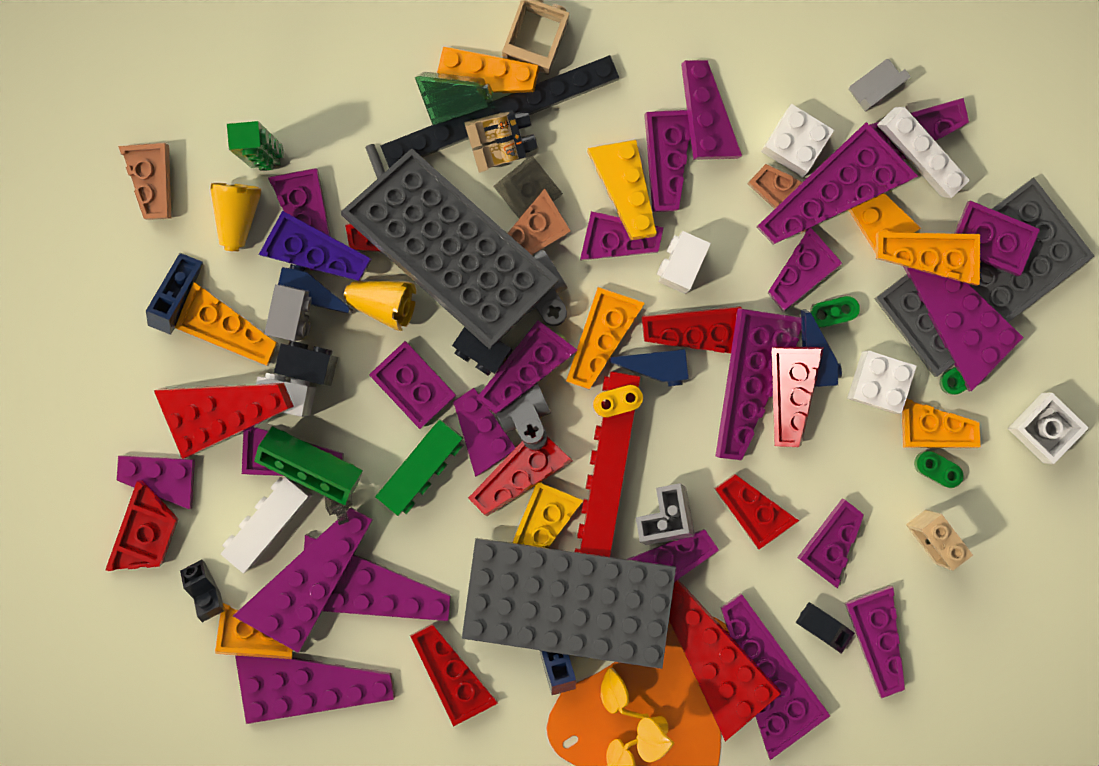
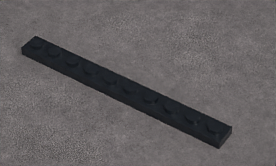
(544, 96)

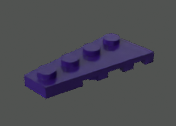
(310, 248)

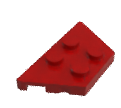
(143, 532)

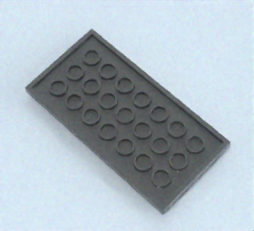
(450, 248)
(1053, 258)
(569, 602)

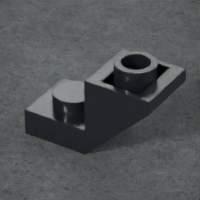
(203, 589)
(825, 627)

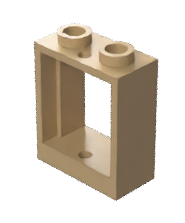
(555, 13)
(945, 545)

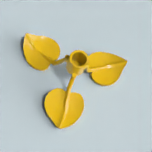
(652, 731)

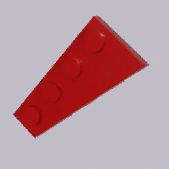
(453, 680)

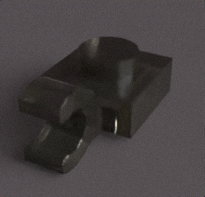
(340, 510)

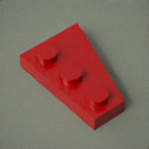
(755, 512)

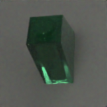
(452, 95)

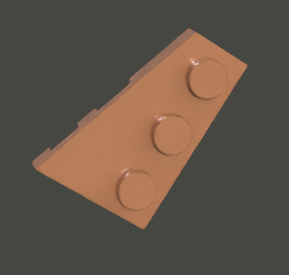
(151, 178)
(773, 185)
(539, 225)

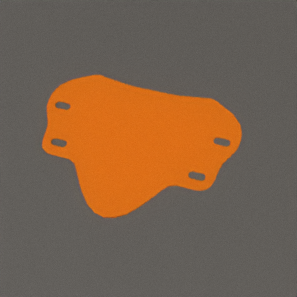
(651, 691)

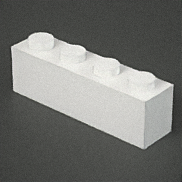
(923, 152)
(266, 524)

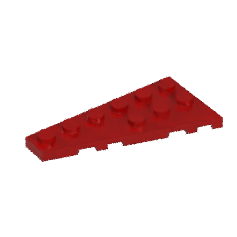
(215, 413)
(725, 673)

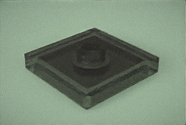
(524, 185)

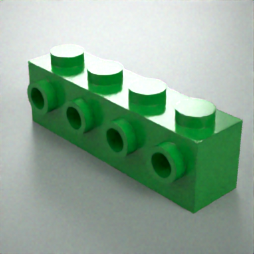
(254, 145)
(308, 465)
(419, 467)

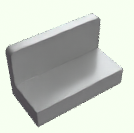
(878, 84)

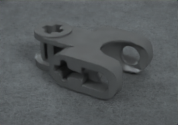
(551, 299)
(525, 416)

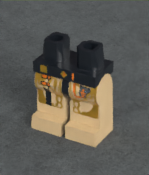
(498, 138)

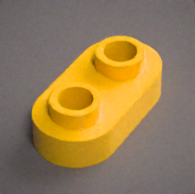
(618, 401)

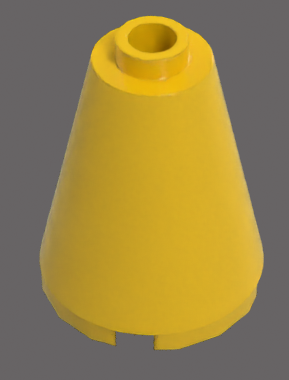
(234, 212)
(383, 300)

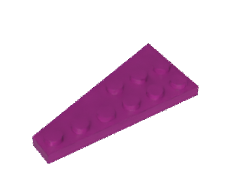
(850, 176)
(750, 376)
(797, 707)

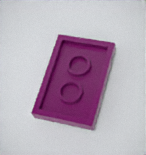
(1003, 240)
(412, 384)

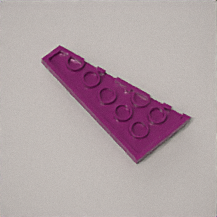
(966, 325)
(377, 591)
(297, 595)
(301, 686)

